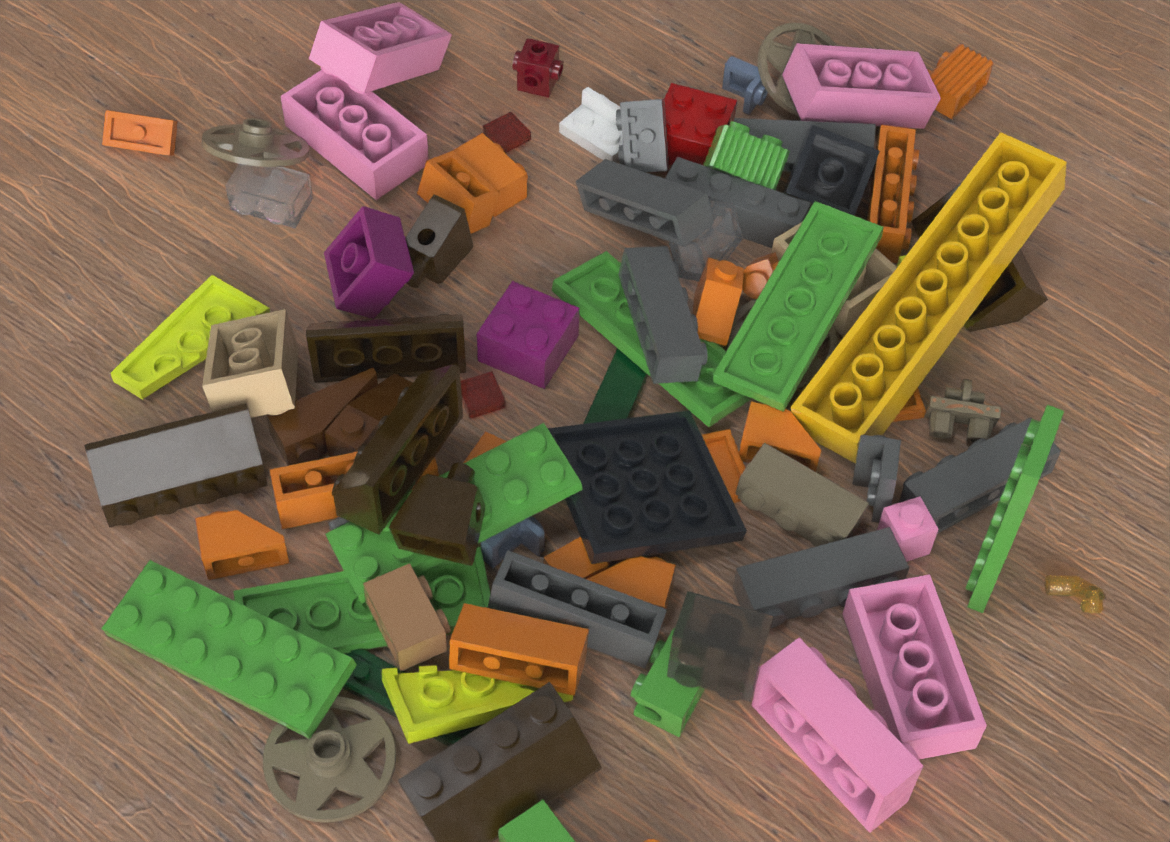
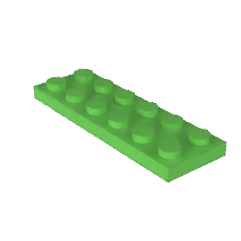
(602, 303)
(798, 306)
(514, 484)
(1012, 506)
(331, 613)
(230, 648)

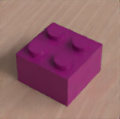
(368, 262)
(528, 334)

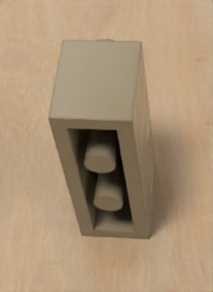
(799, 498)

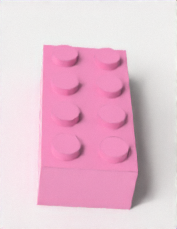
(379, 47)
(860, 86)
(355, 132)
(914, 666)
(836, 734)

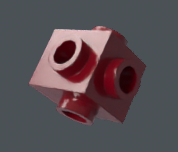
(537, 67)

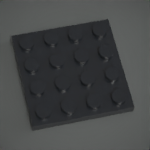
(646, 487)

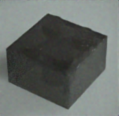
(718, 646)

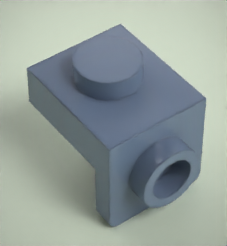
(744, 81)
(527, 532)

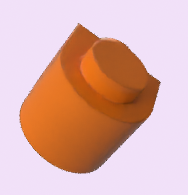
(758, 273)

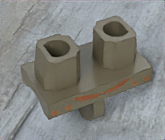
(961, 407)

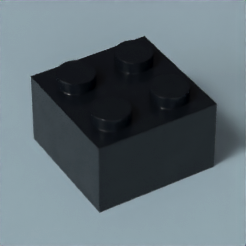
(831, 170)

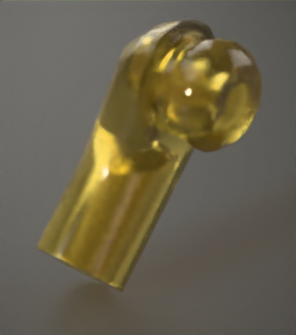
(1076, 586)

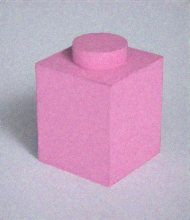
(911, 526)

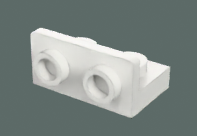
(594, 126)

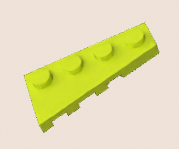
(183, 337)
(449, 700)

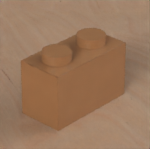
(406, 616)

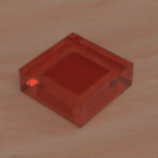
(507, 132)
(481, 395)

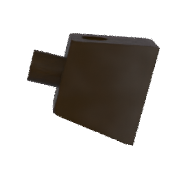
(438, 241)
(442, 517)

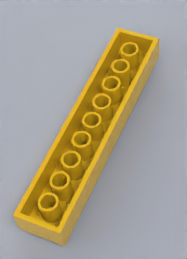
(930, 296)

